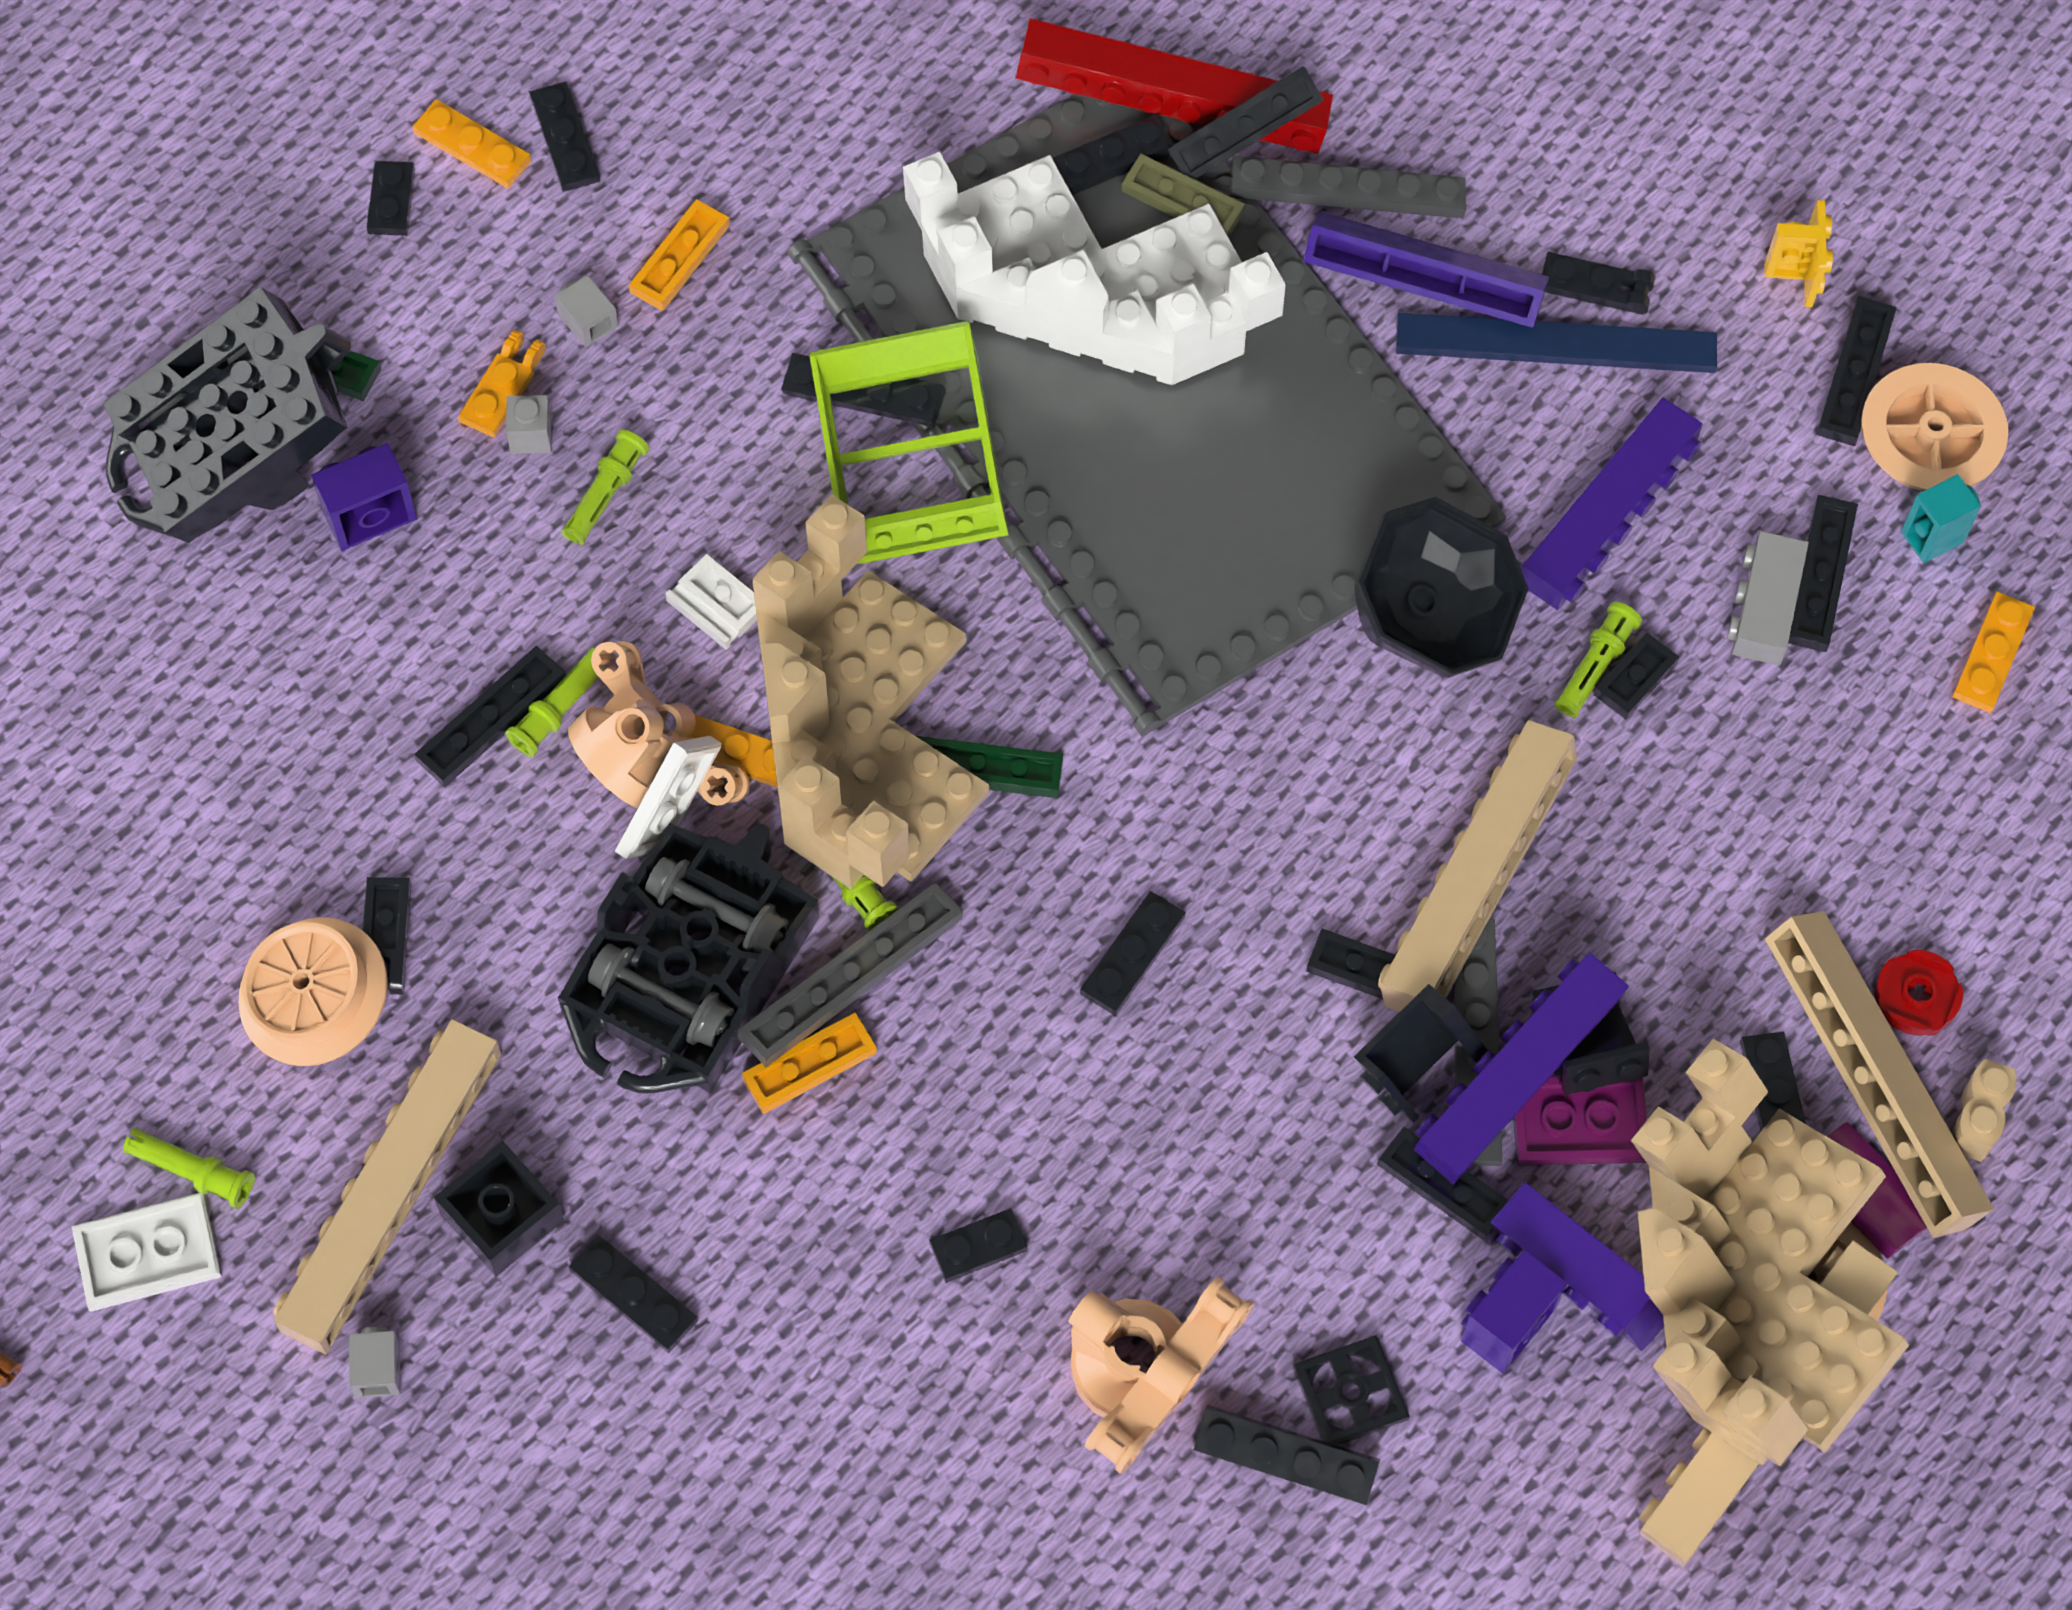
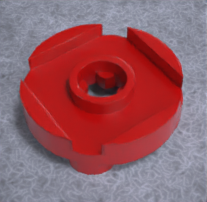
(1940, 984)

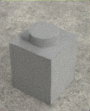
(586, 310)
(529, 424)
(374, 1363)

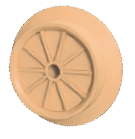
(1934, 425)
(313, 991)

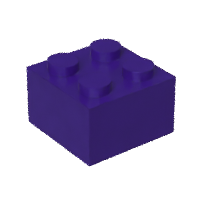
(364, 496)
(1513, 1310)

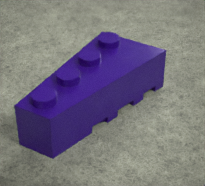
(1592, 1270)

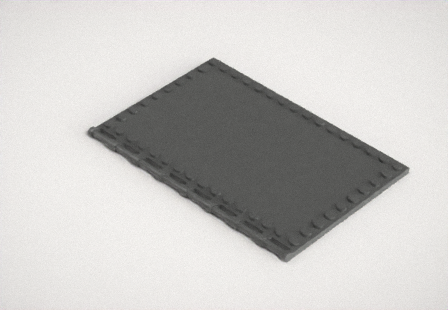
(1181, 515)

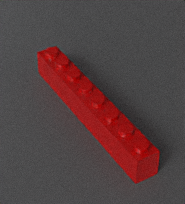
(1154, 81)

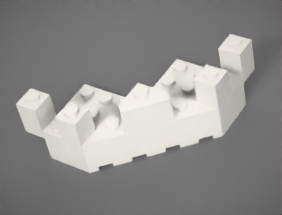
(1033, 269)

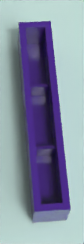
(1426, 269)
(1611, 503)
(1520, 1068)

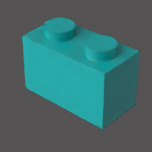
(1941, 518)

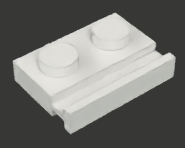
(714, 601)

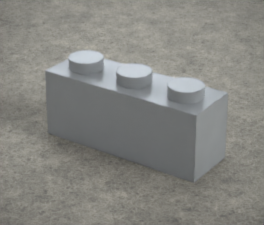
(1767, 597)

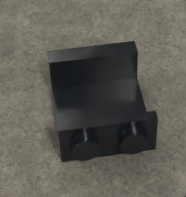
(1412, 1046)
(1604, 1056)

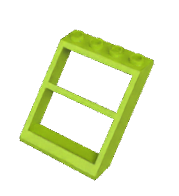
(895, 360)

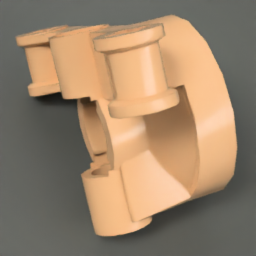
(629, 735)
(1125, 1397)

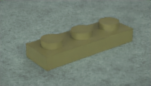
(1178, 193)

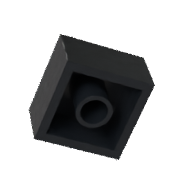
(499, 1208)

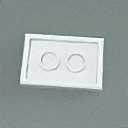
(669, 794)
(146, 1251)

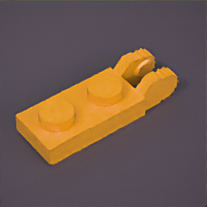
(503, 378)

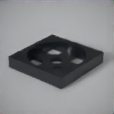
(1364, 1424)

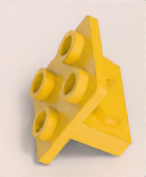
(1801, 252)

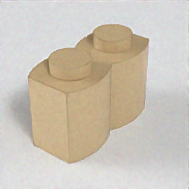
(1983, 1109)

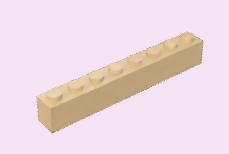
(1481, 865)
(1879, 1074)
(387, 1186)
(1718, 1469)

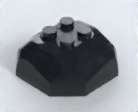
(1440, 588)

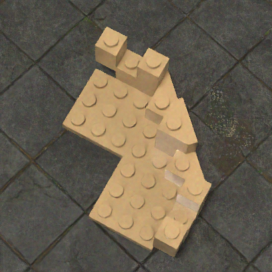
(836, 679)
(1728, 1263)

